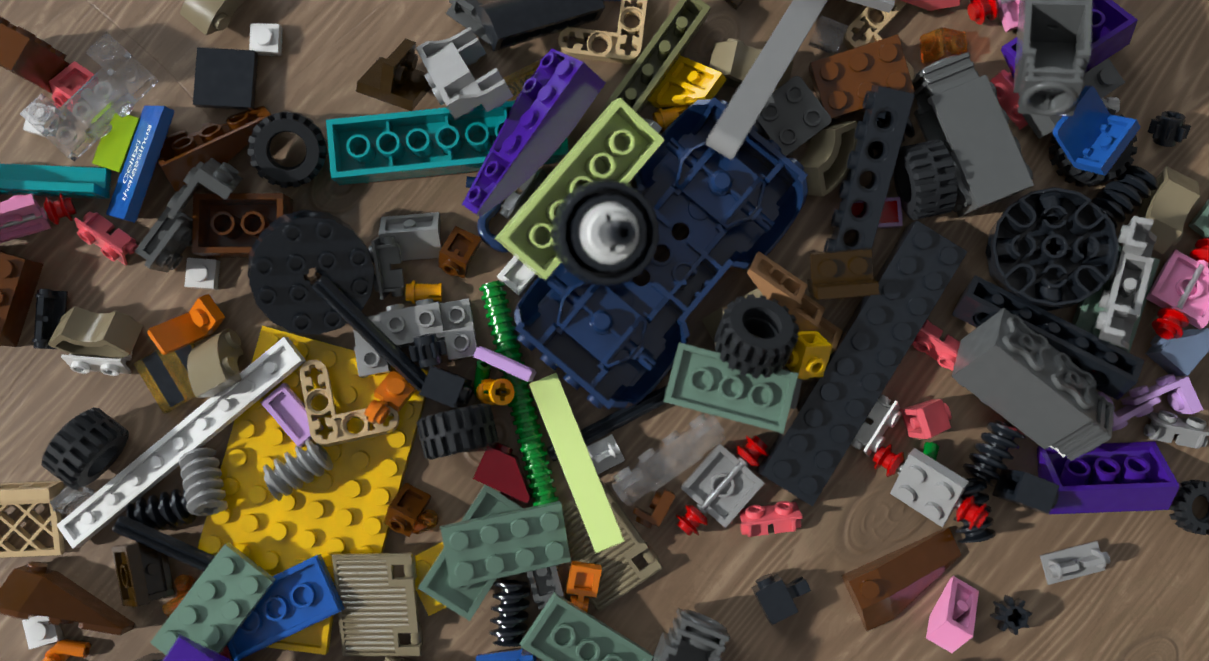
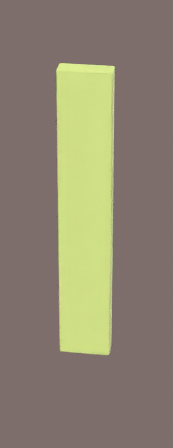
(576, 463)

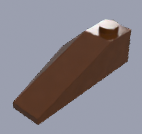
(215, 141)
(895, 580)
(50, 594)

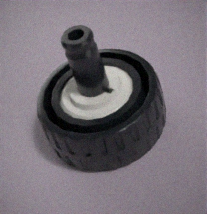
(605, 232)

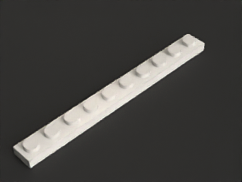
(186, 436)

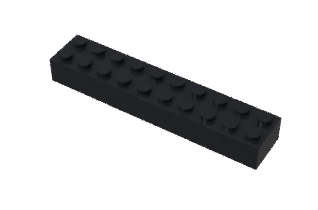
(862, 363)

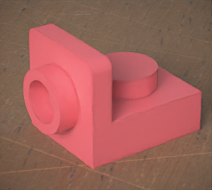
(69, 82)

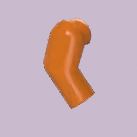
(65, 648)

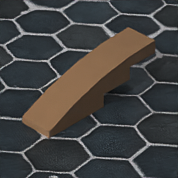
(789, 290)

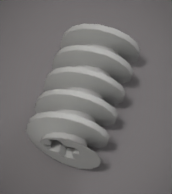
(296, 469)
(202, 482)

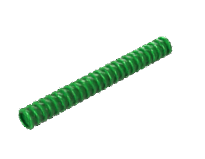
(521, 403)

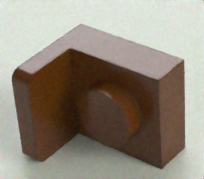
(458, 252)
(660, 504)
(406, 509)

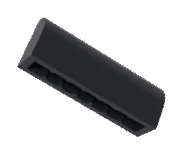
(524, 20)

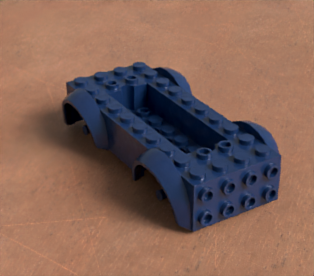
(627, 335)

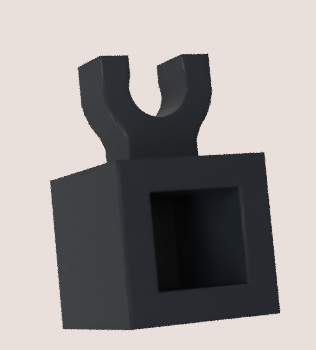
(777, 598)

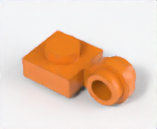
(392, 392)
(582, 582)

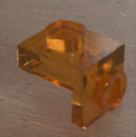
(942, 44)

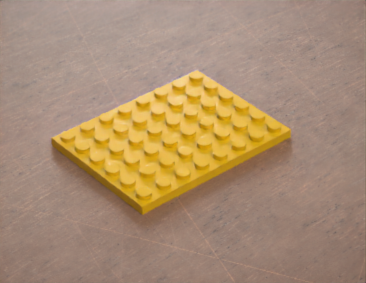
(333, 512)

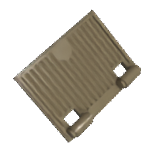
(618, 568)
(377, 604)

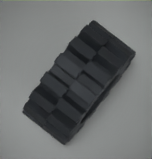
(1183, 507)

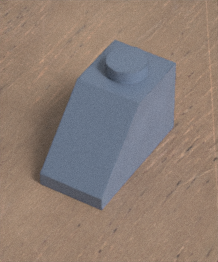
(1180, 354)

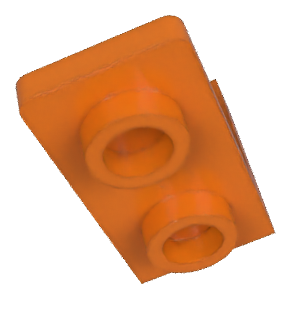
(187, 328)

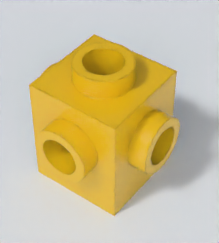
(809, 355)

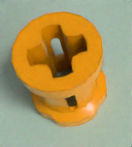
(495, 389)

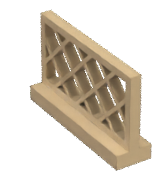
(35, 494)

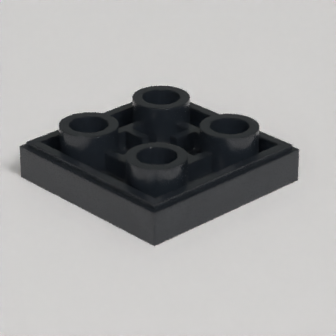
(225, 78)

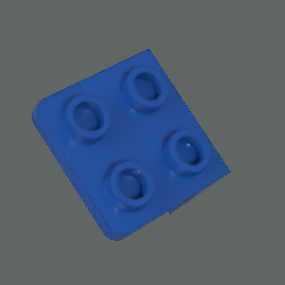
(1092, 135)

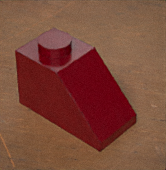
(503, 472)

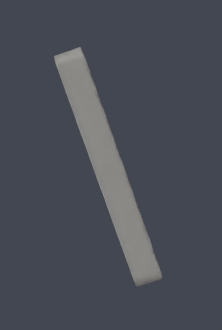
(763, 77)

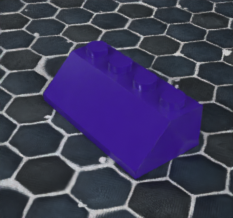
(1110, 33)
(1110, 479)

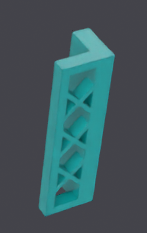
(53, 180)

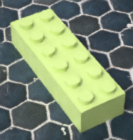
(609, 150)

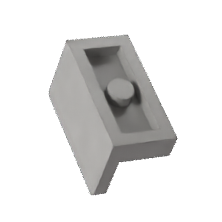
(416, 234)

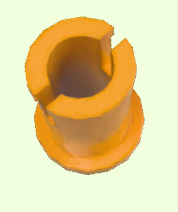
(667, 116)
(418, 292)

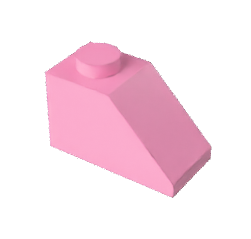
(953, 616)

